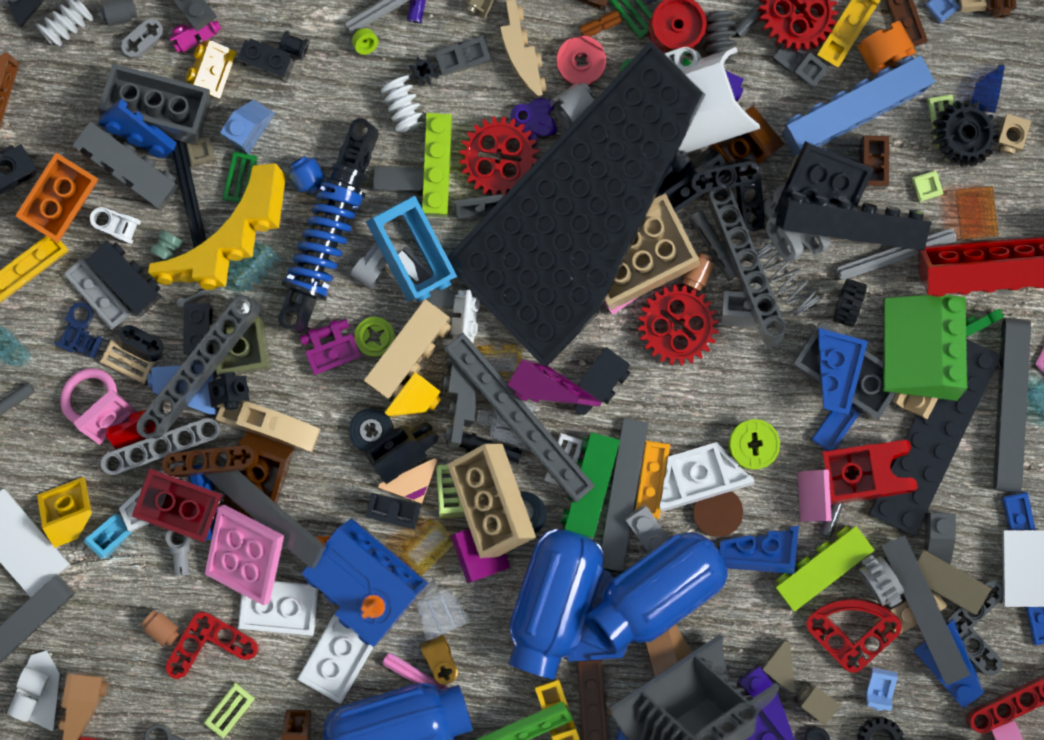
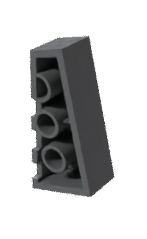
(126, 166)

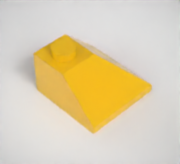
(415, 398)
(64, 511)

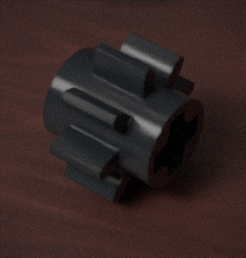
(420, 66)

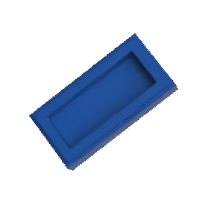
(834, 429)

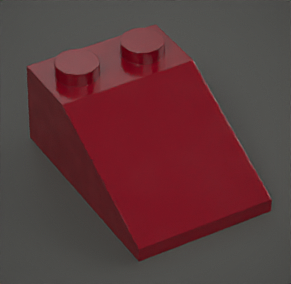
(176, 505)

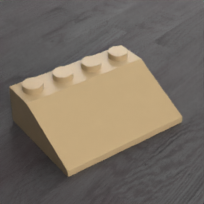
(655, 257)

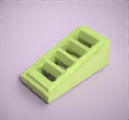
(449, 512)

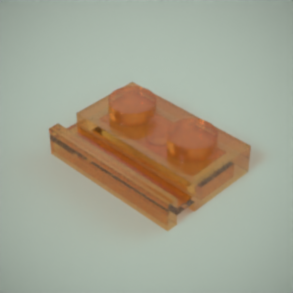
(976, 213)

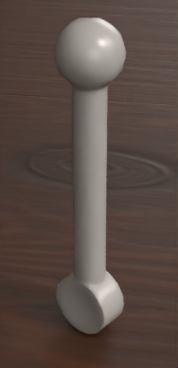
(180, 302)

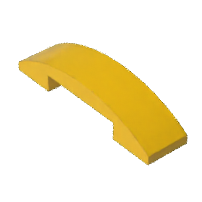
(847, 31)

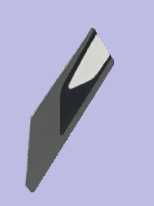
(419, 272)

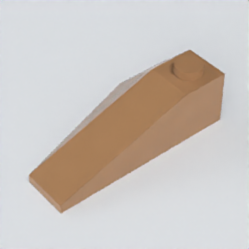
(667, 650)
(81, 699)

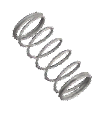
(802, 307)

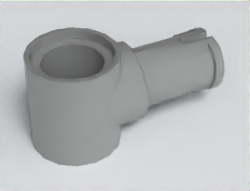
(180, 554)

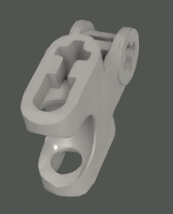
(783, 239)

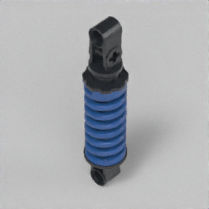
(338, 197)

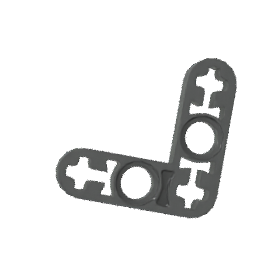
(967, 632)

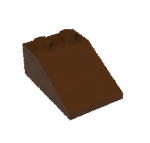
(270, 470)

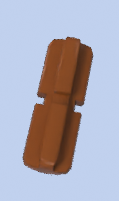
(605, 22)

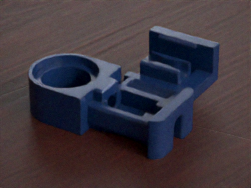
(76, 337)

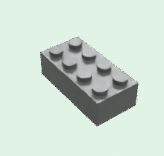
(166, 103)
(869, 392)

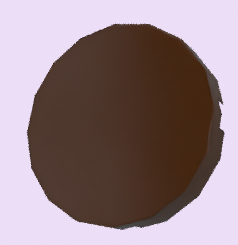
(718, 514)

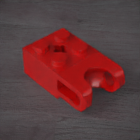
(874, 472)

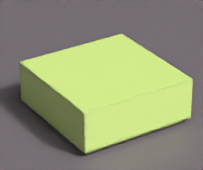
(927, 186)

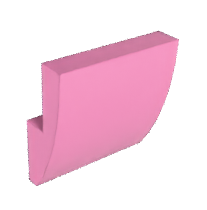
(814, 495)

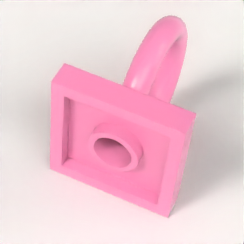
(104, 413)

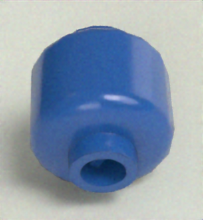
(306, 174)

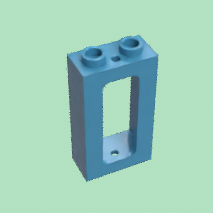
(427, 242)

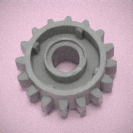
(881, 581)

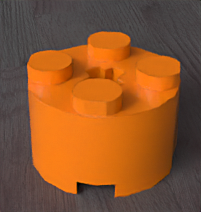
(886, 48)

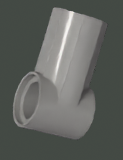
(370, 268)

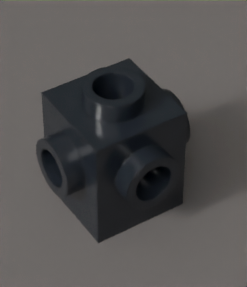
(228, 391)

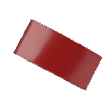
(126, 433)

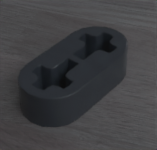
(140, 343)

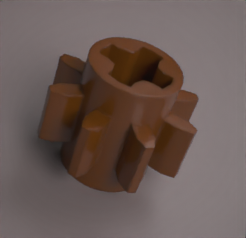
(1000, 8)

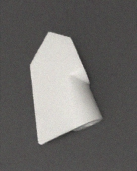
(37, 692)

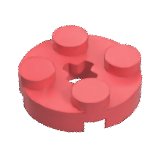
(594, 57)

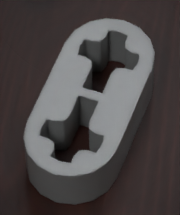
(138, 34)

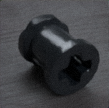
(294, 45)

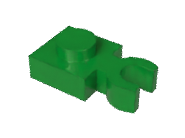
(974, 324)

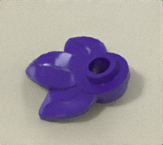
(538, 119)

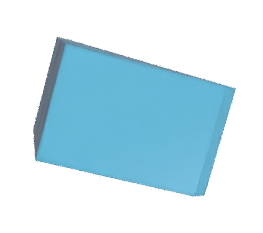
(108, 536)

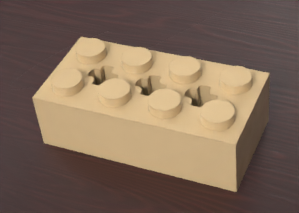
(408, 350)
(491, 500)

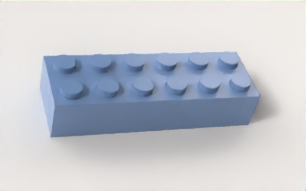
(861, 105)

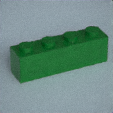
(597, 466)

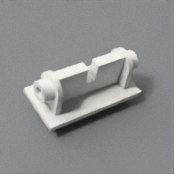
(468, 306)

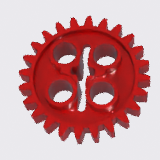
(781, 25)
(502, 134)
(692, 307)

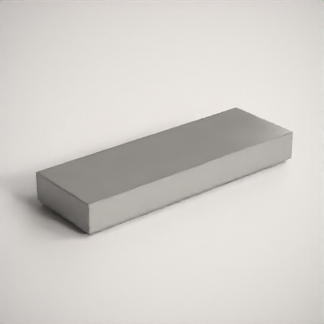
(97, 294)

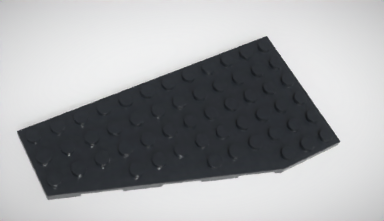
(570, 221)

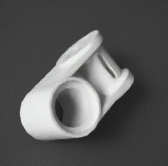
(119, 224)

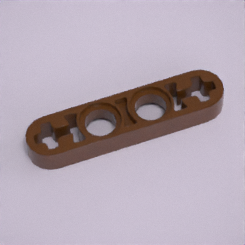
(210, 465)

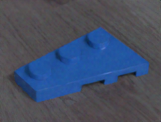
(131, 127)
(839, 369)
(766, 552)
(963, 690)

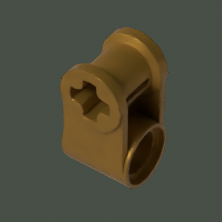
(438, 654)

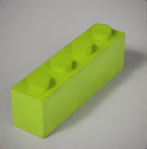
(437, 165)
(823, 568)

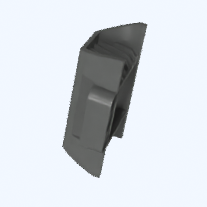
(692, 702)

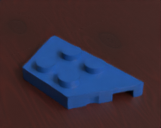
(589, 646)

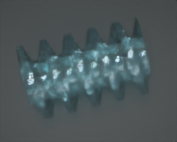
(254, 267)

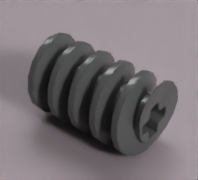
(719, 33)

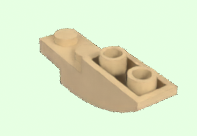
(523, 60)
(271, 425)

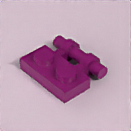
(334, 353)

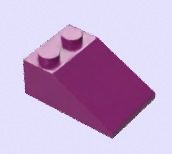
(546, 384)

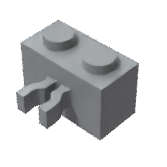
(736, 309)

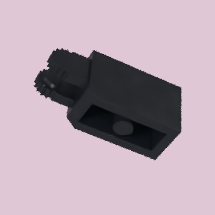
(602, 378)
(401, 450)

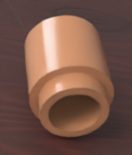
(699, 276)
(160, 628)

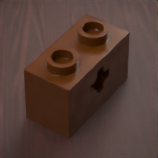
(875, 153)

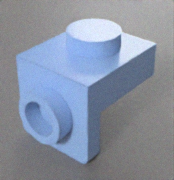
(880, 689)

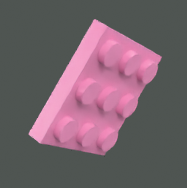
(244, 554)

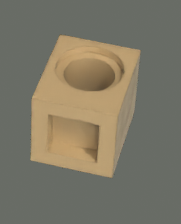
(1019, 126)

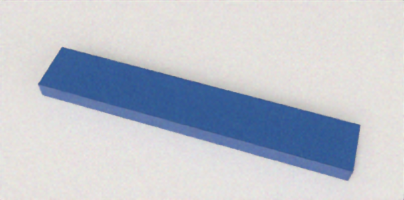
(1020, 517)

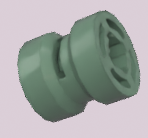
(166, 245)

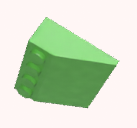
(925, 346)

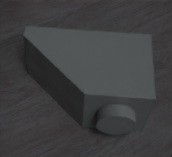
(940, 535)

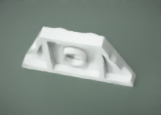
(701, 475)

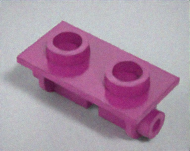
(186, 35)

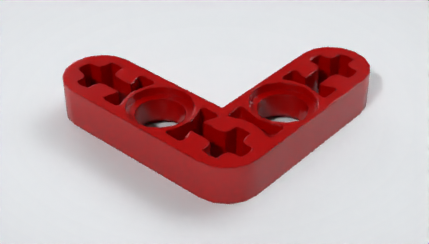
(212, 635)

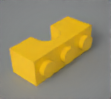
(549, 694)

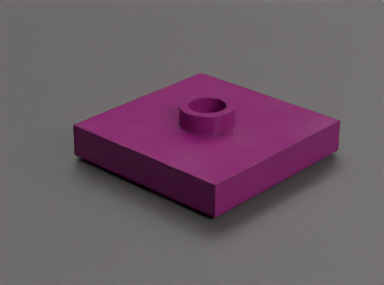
(470, 561)

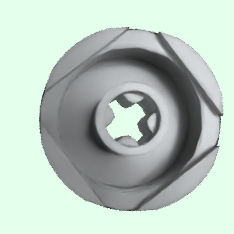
(571, 104)

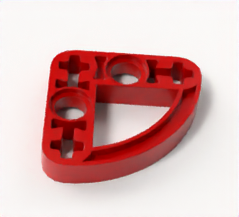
(848, 647)

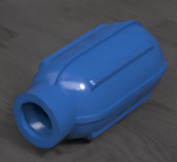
(658, 591)
(554, 601)
(402, 714)

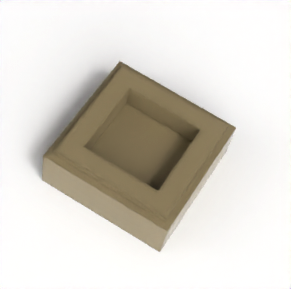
(202, 152)

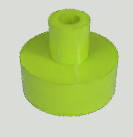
(364, 41)

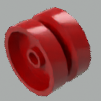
(687, 15)

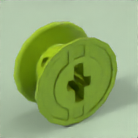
(742, 435)

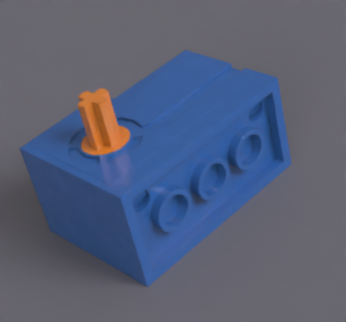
(364, 581)

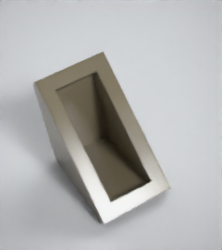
(780, 666)

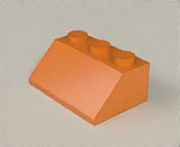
(57, 197)

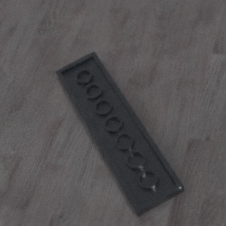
(934, 445)

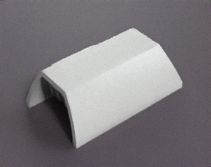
(719, 113)

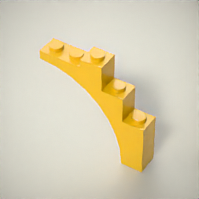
(235, 239)

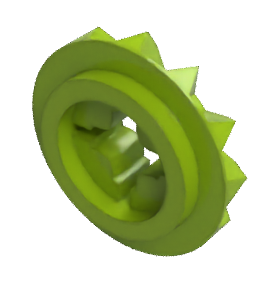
(362, 335)

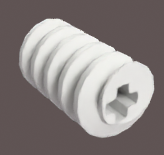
(64, 22)
(402, 105)

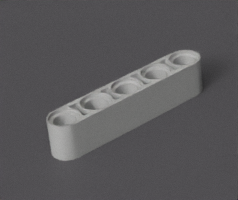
(149, 447)

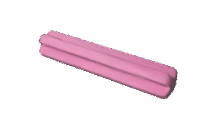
(409, 672)

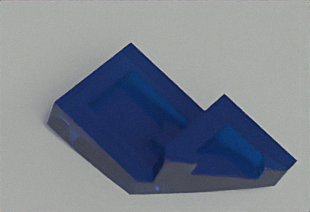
(988, 89)

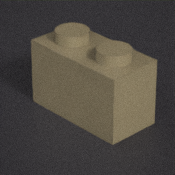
(817, 703)

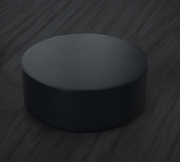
(816, 733)

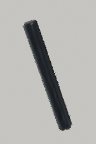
(188, 194)

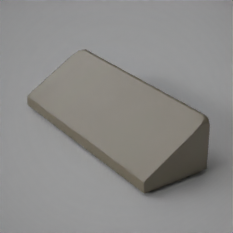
(953, 583)

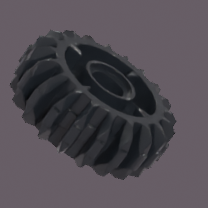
(979, 130)

